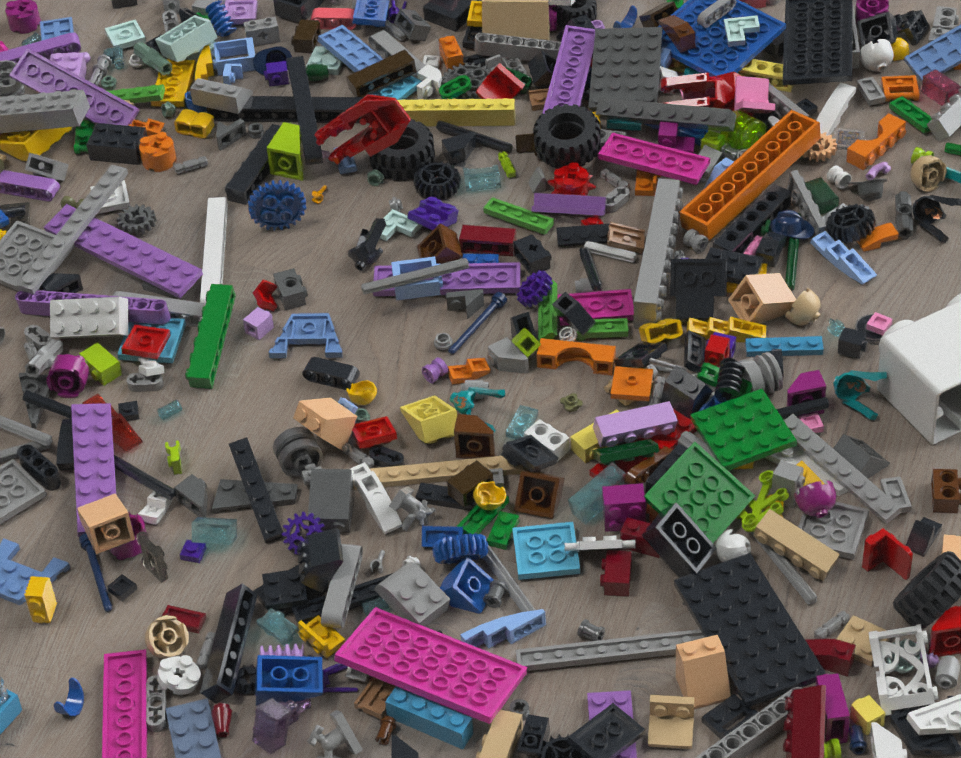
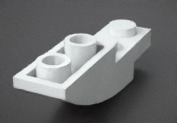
(376, 498)

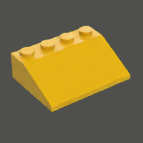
(34, 141)

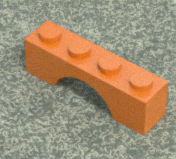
(865, 152)
(556, 352)

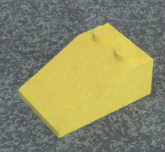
(430, 418)

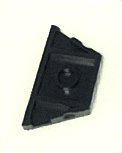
(927, 744)

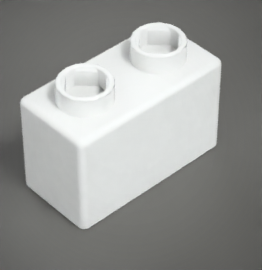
(925, 371)

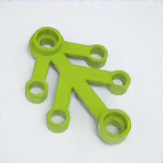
(751, 520)

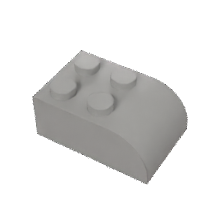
(413, 595)

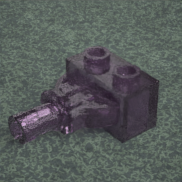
(273, 721)

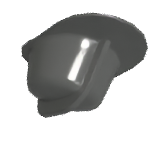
(870, 189)

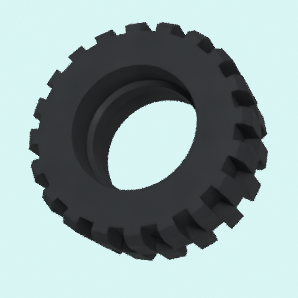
(567, 120)
(417, 150)
(931, 591)

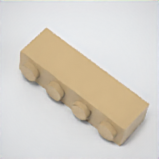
(796, 545)
(502, 735)

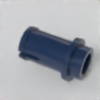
(857, 745)

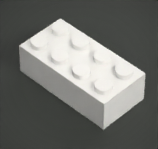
(89, 317)

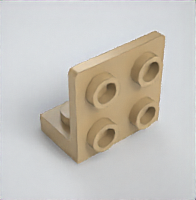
(671, 722)

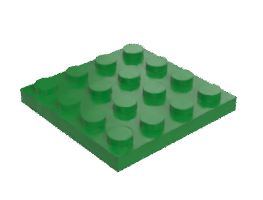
(743, 430)
(702, 490)

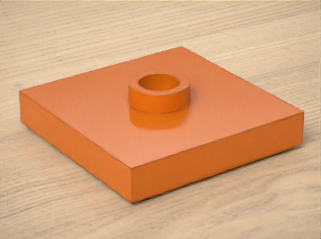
(632, 383)

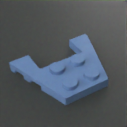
(307, 329)
(15, 576)

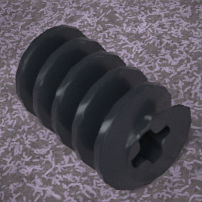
(729, 379)

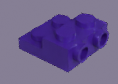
(433, 212)

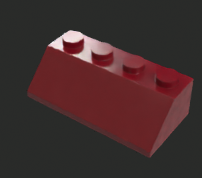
(805, 723)

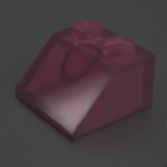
(939, 87)

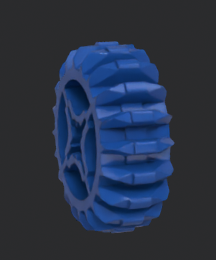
(457, 547)

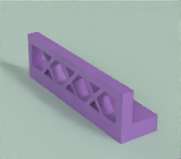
(569, 204)

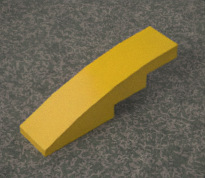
(204, 65)
(734, 326)

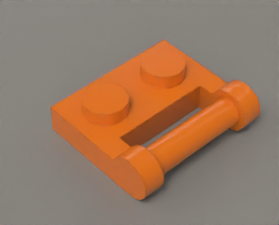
(904, 84)

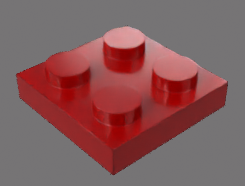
(146, 341)
(374, 432)

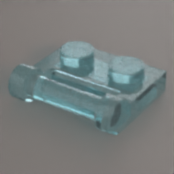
(482, 178)

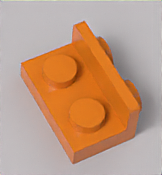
(646, 183)

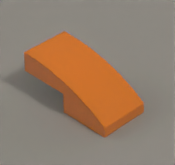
(152, 126)
(881, 234)
(474, 369)

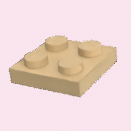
(857, 633)

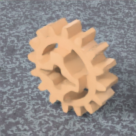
(822, 148)

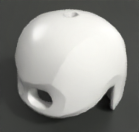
(731, 546)

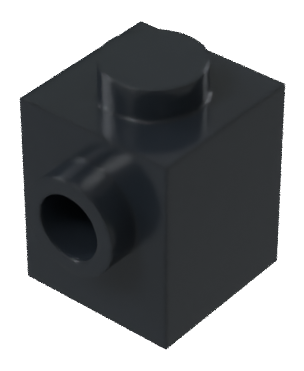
(852, 343)

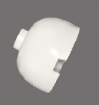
(877, 55)

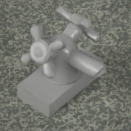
(415, 508)
(335, 738)

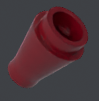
(222, 717)

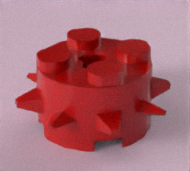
(571, 180)

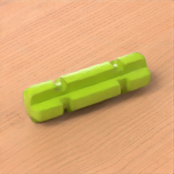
(507, 164)

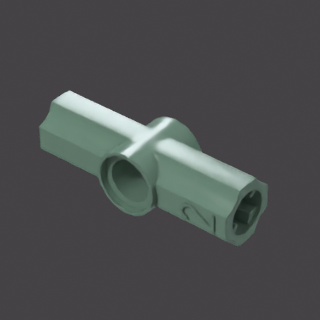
(152, 58)

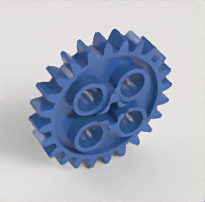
(277, 205)

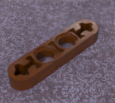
(644, 469)

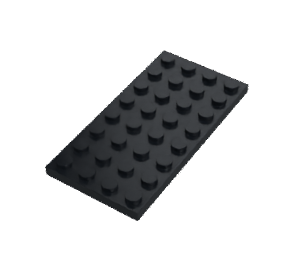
(818, 41)
(758, 635)

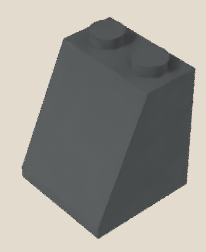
(332, 498)

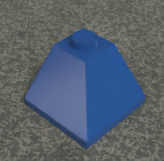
(467, 586)

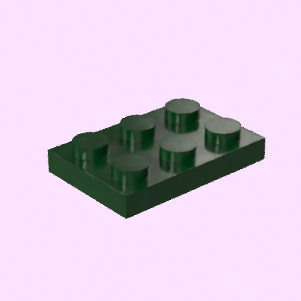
(626, 451)

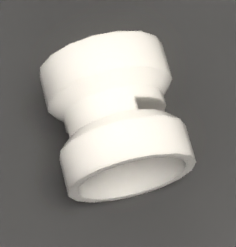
(837, 176)

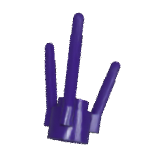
(393, 11)
(331, 670)

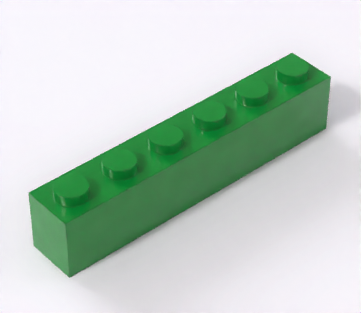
(211, 336)

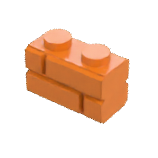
(450, 52)

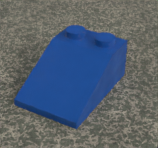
(288, 678)

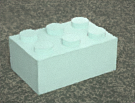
(186, 38)

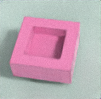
(879, 323)
(813, 422)

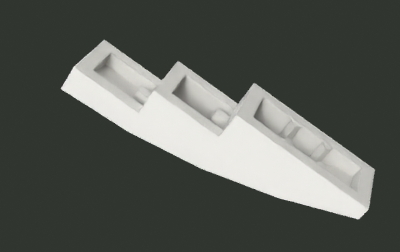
(835, 107)

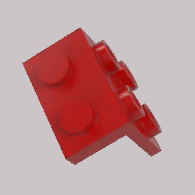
(499, 84)
(887, 549)

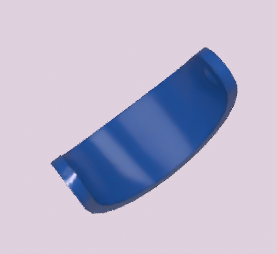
(629, 20)
(189, 104)
(74, 700)

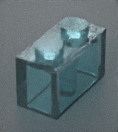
(214, 530)

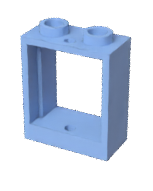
(233, 48)
(420, 288)

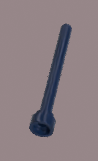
(498, 300)
(87, 546)

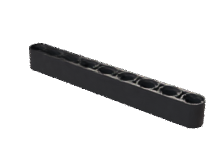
(304, 110)

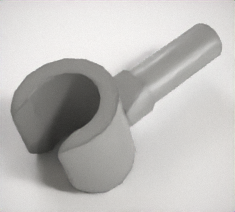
(378, 562)

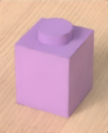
(258, 323)

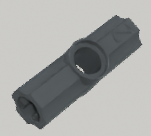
(904, 214)

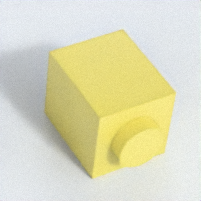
(866, 711)

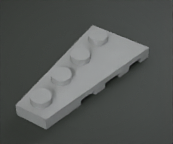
(803, 199)

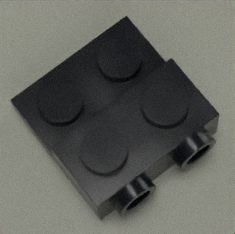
(529, 453)

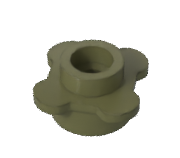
(571, 402)

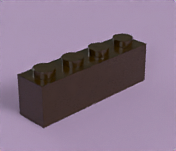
(381, 74)

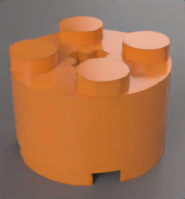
(157, 152)

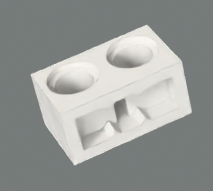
(550, 438)

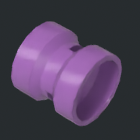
(434, 370)

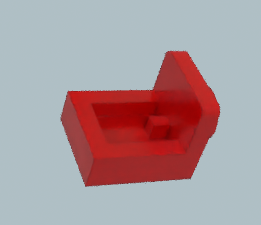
(263, 295)

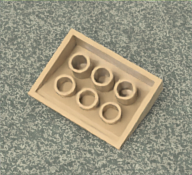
(516, 18)

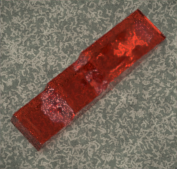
(122, 431)

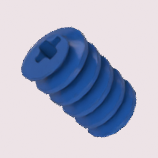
(219, 20)

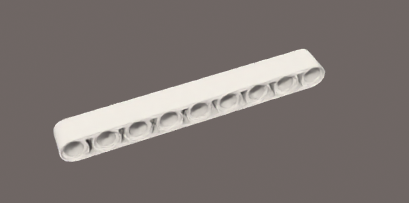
(214, 244)

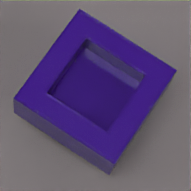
(193, 551)

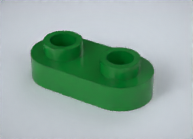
(453, 87)

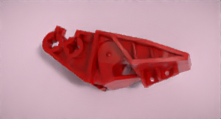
(723, 84)
(386, 126)

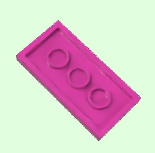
(605, 304)

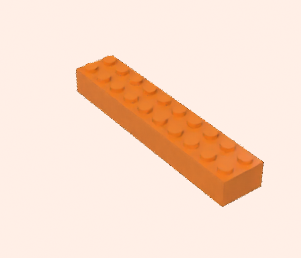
(750, 174)

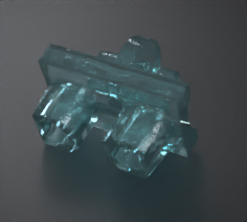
(279, 627)

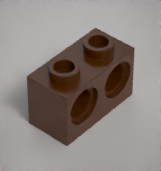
(945, 490)

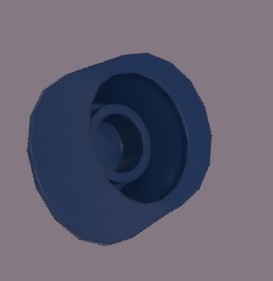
(270, 55)
(792, 225)

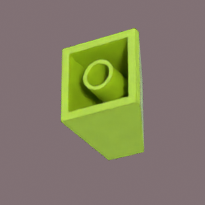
(286, 152)

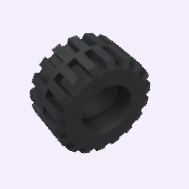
(578, 8)

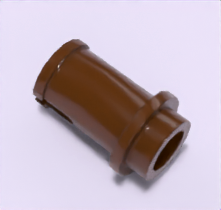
(387, 724)

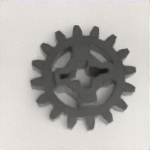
(136, 219)

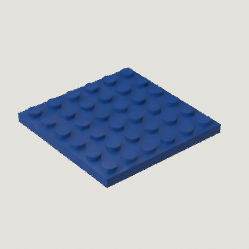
(711, 45)

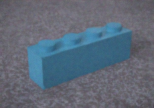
(429, 717)

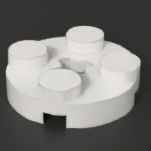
(183, 665)

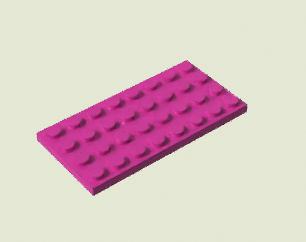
(431, 665)

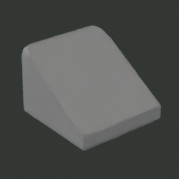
(537, 181)

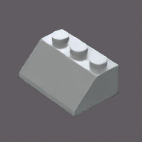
(219, 95)

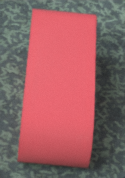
(334, 17)

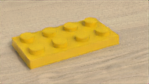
(176, 83)

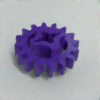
(534, 288)
(296, 536)

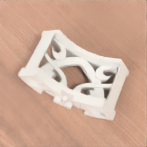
(892, 698)

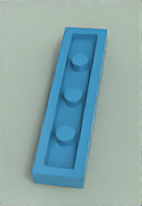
(790, 345)

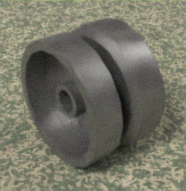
(295, 450)

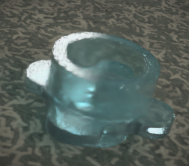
(835, 327)

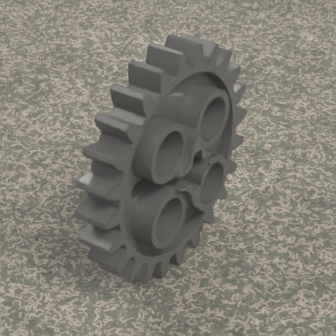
(477, 76)

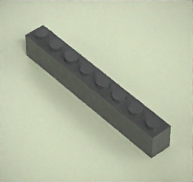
(654, 113)

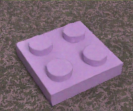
(241, 10)

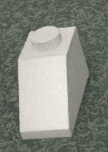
(885, 744)

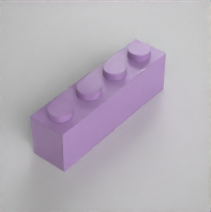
(635, 424)

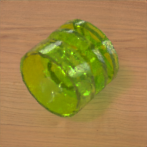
(746, 131)

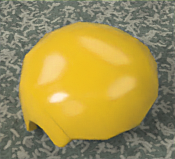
(900, 49)
(362, 392)
(489, 496)

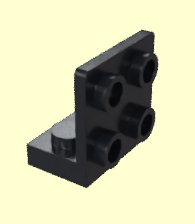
(913, 24)

